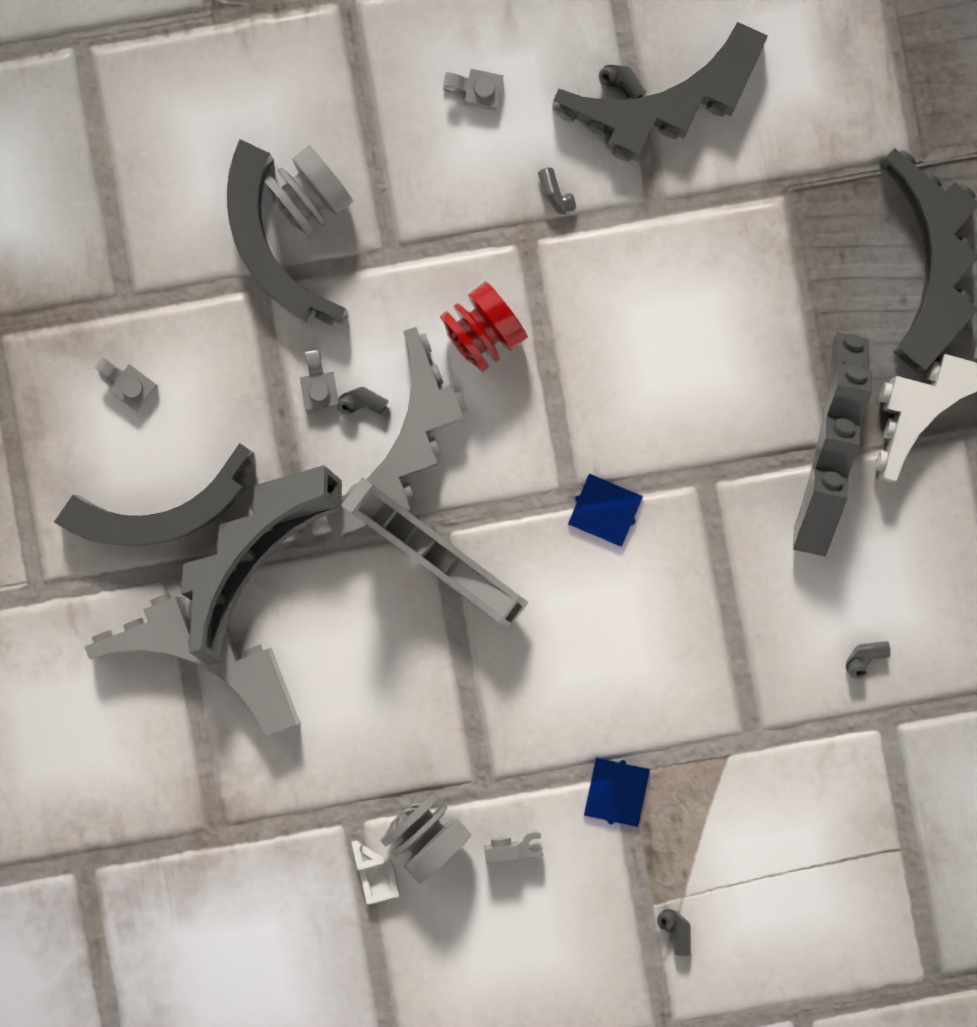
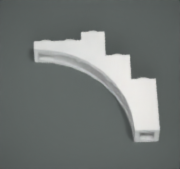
(917, 405)

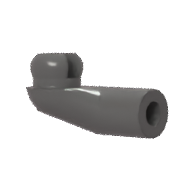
(622, 77)
(552, 192)
(360, 398)
(863, 655)
(677, 927)

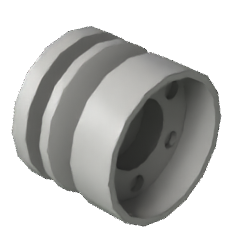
(308, 191)
(425, 837)

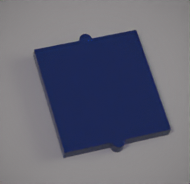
(605, 510)
(616, 792)

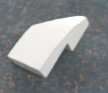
(376, 875)

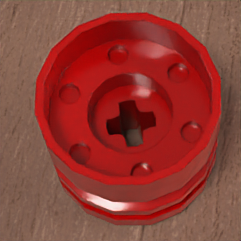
(483, 326)

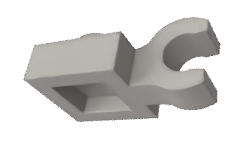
(481, 88)
(128, 385)
(320, 387)
(504, 850)

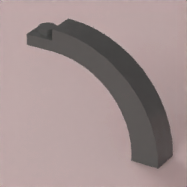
(244, 200)
(143, 530)

